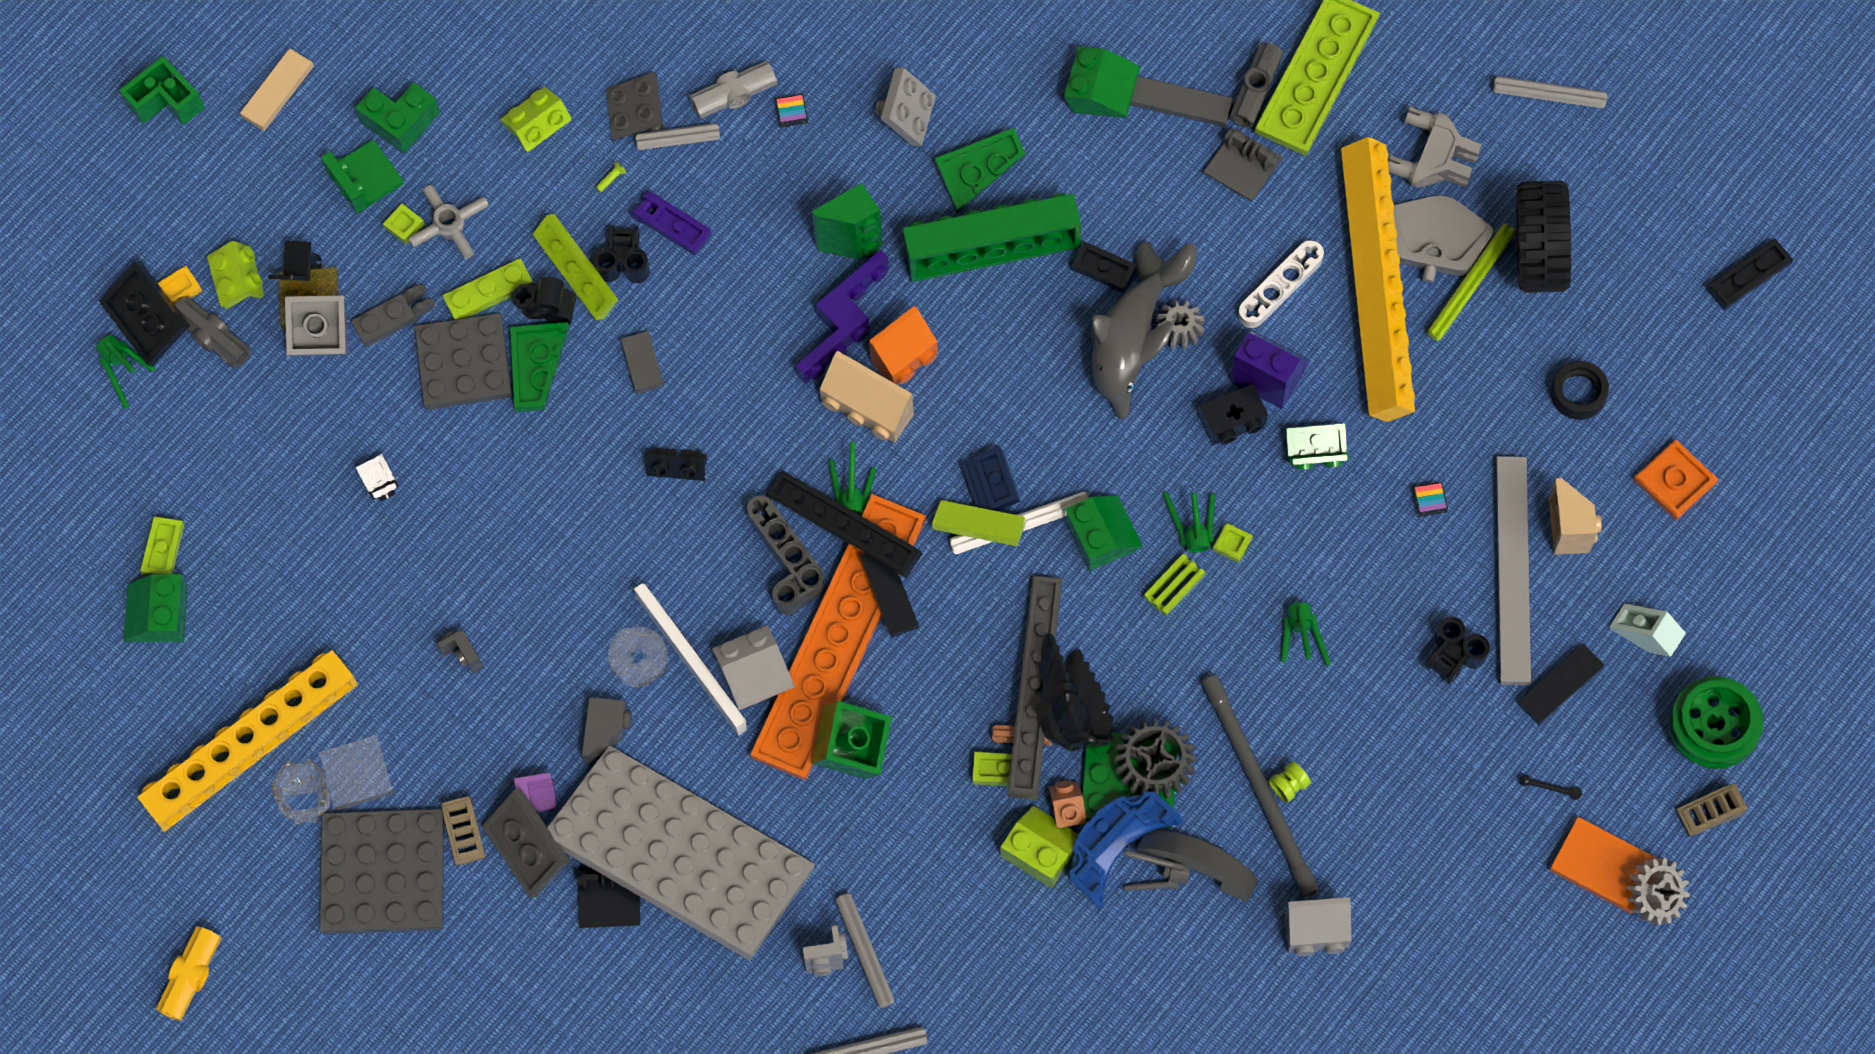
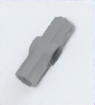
(733, 89)

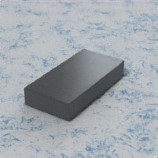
(642, 362)

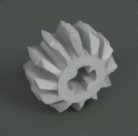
(1182, 315)

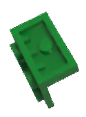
(363, 175)

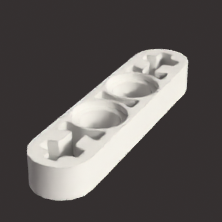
(1282, 285)

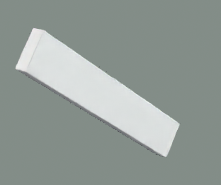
(690, 659)

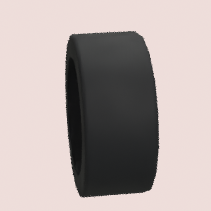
(1583, 369)

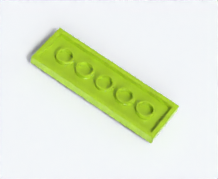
(1317, 74)

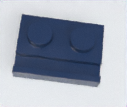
(991, 480)

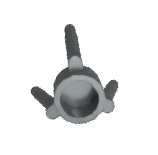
(1173, 870)

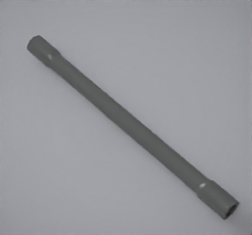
(1300, 870)

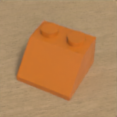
(903, 347)

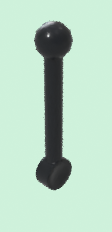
(1574, 793)

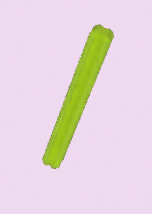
(1471, 282)

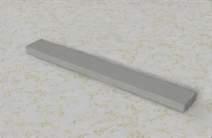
(1513, 571)

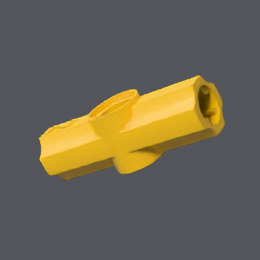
(188, 973)

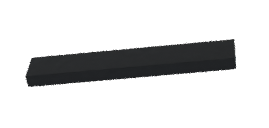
(844, 524)

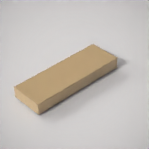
(276, 89)

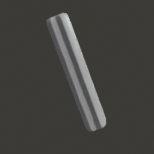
(677, 136)

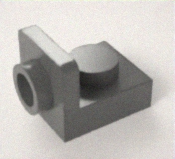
(463, 649)

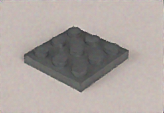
(463, 361)

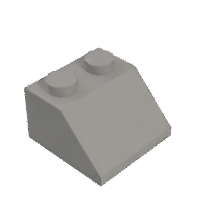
(316, 326)
(753, 667)
(1318, 926)

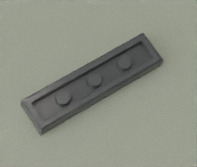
(1181, 101)

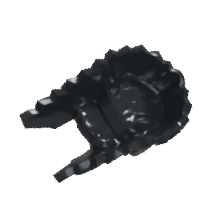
(1072, 701)

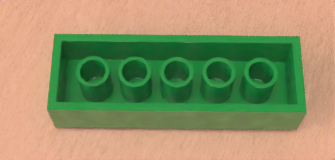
(992, 237)

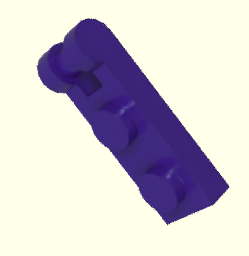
(671, 223)

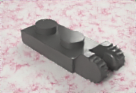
(391, 316)

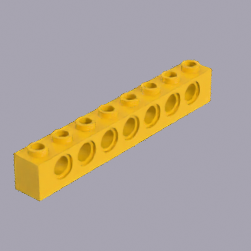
(242, 756)

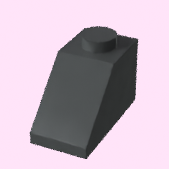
(604, 726)

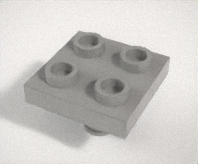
(907, 107)

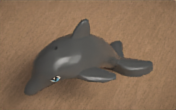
(1123, 336)

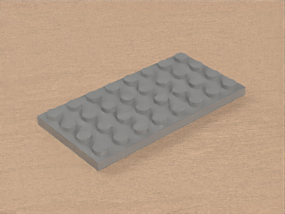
(679, 852)

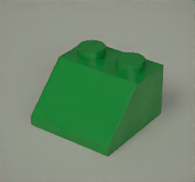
(1101, 83)
(1101, 530)
(156, 609)

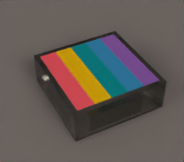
(791, 110)
(1430, 499)

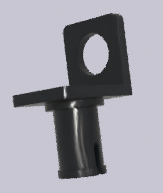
(298, 261)

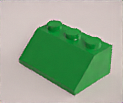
(848, 225)

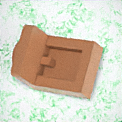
(1067, 803)

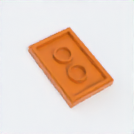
(1599, 863)

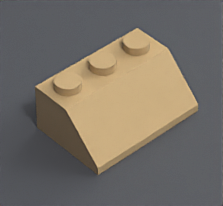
(866, 398)

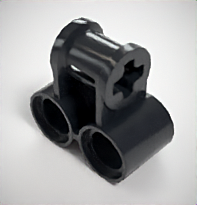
(623, 252)
(545, 300)
(1453, 653)

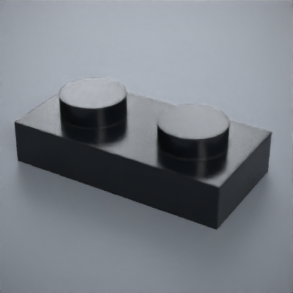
(1104, 267)

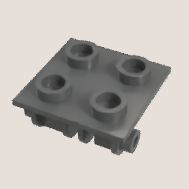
(635, 106)
(1243, 164)

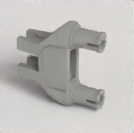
(1437, 156)

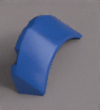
(1110, 834)

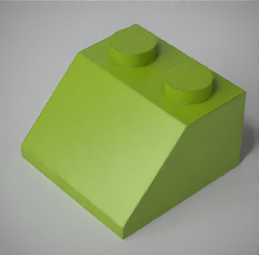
(1039, 846)

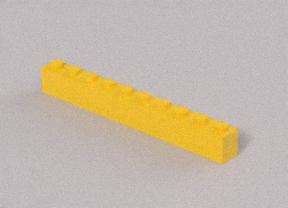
(1378, 280)

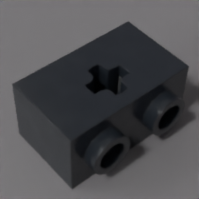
(1242, 404)

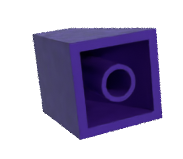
(1269, 367)

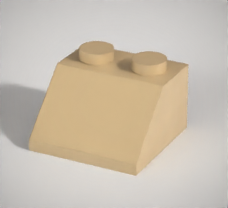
(1572, 520)

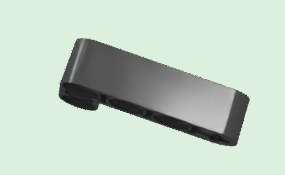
(781, 550)

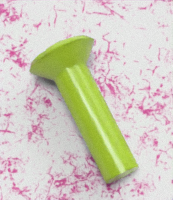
(611, 177)

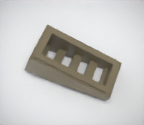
(1719, 795)
(457, 806)

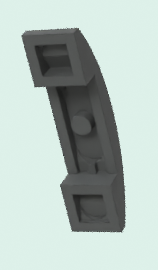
(1202, 857)

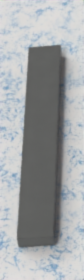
(1028, 734)

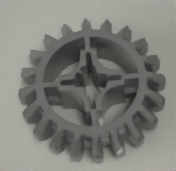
(1165, 763)

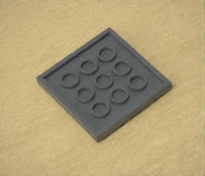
(382, 871)

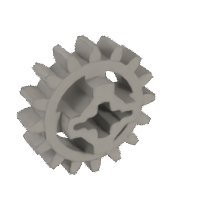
(1653, 905)

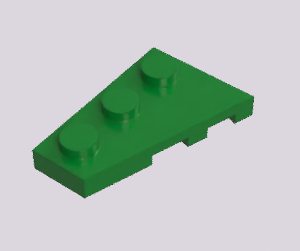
(978, 165)

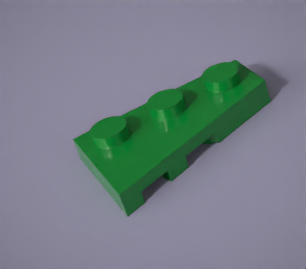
(535, 362)

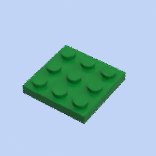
(1102, 782)

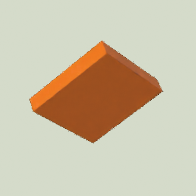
(1675, 479)

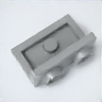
(826, 957)

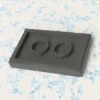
(525, 843)

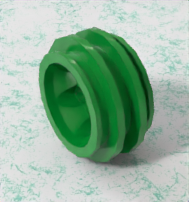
(1702, 746)

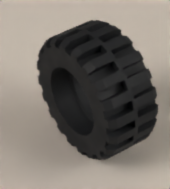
(1543, 236)

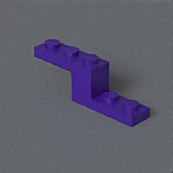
(843, 316)

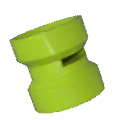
(1289, 782)

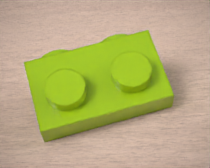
(536, 118)
(235, 274)

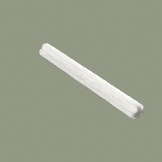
(1033, 519)

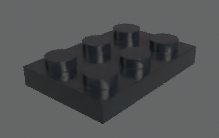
(144, 313)

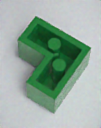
(159, 88)
(399, 121)

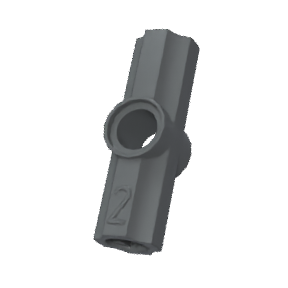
(1251, 98)
(213, 333)

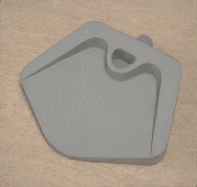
(1439, 236)

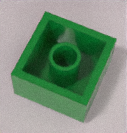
(851, 740)

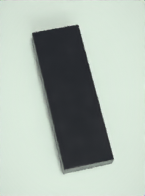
(1749, 274)
(890, 597)
(1561, 684)

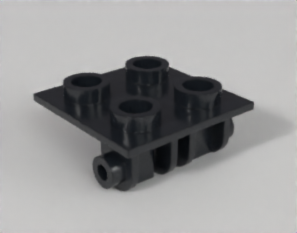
(605, 902)

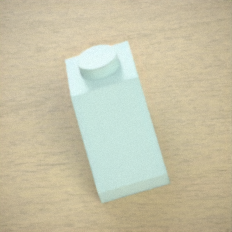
(1648, 629)

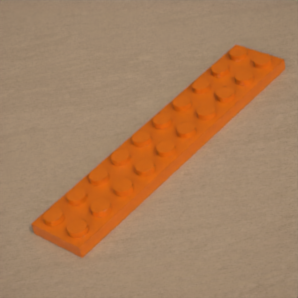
(830, 650)

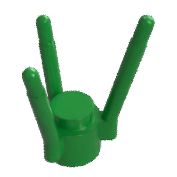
(114, 353)
(851, 496)
(1197, 538)
(1302, 620)

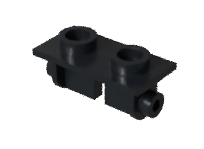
(664, 463)

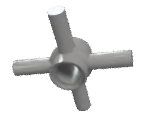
(451, 231)

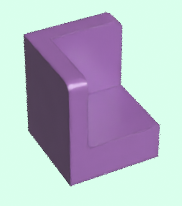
(539, 791)

